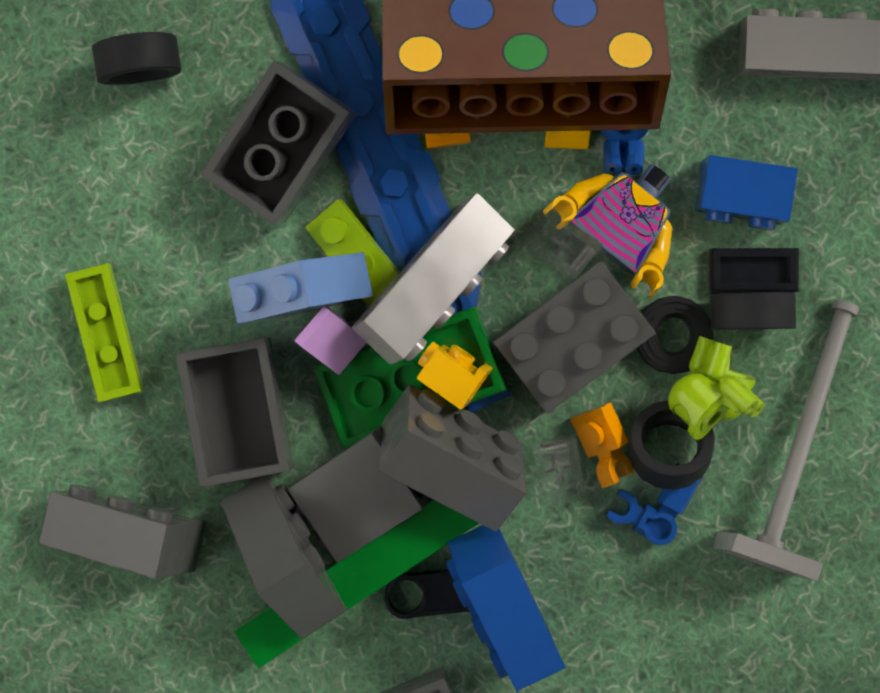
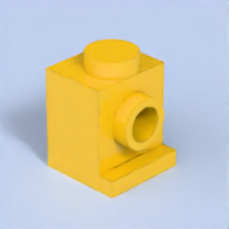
(452, 373)

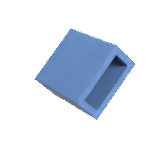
(300, 287)

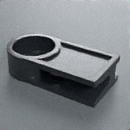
(438, 595)

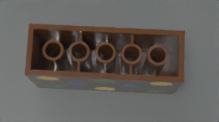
(523, 65)

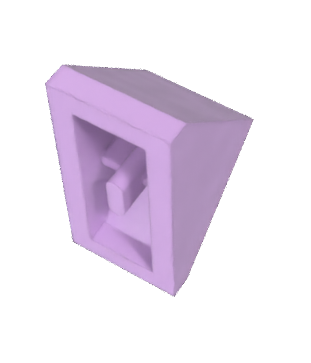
(330, 340)

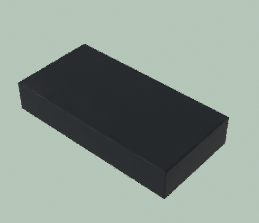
(754, 270)

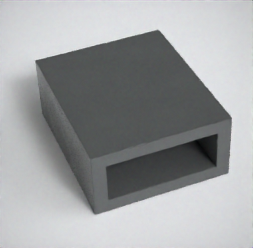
(352, 499)

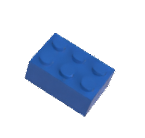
(502, 607)

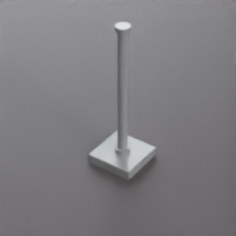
(767, 548)

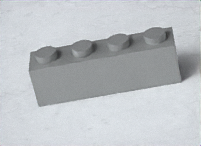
(809, 46)
(433, 280)

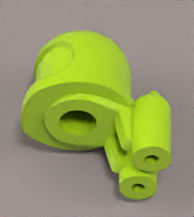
(713, 361)
(704, 403)

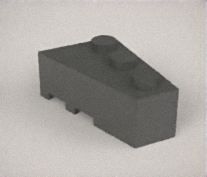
(121, 533)
(281, 557)

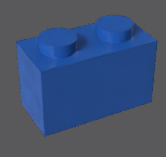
(745, 191)

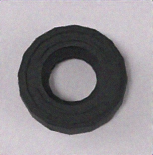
(697, 322)

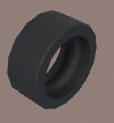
(136, 58)
(753, 311)
(661, 474)

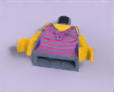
(624, 219)

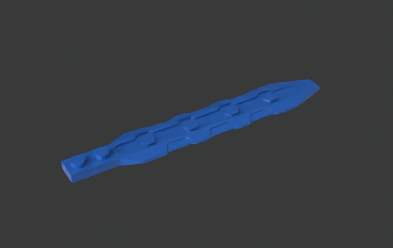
(387, 172)

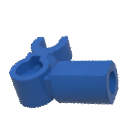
(655, 524)

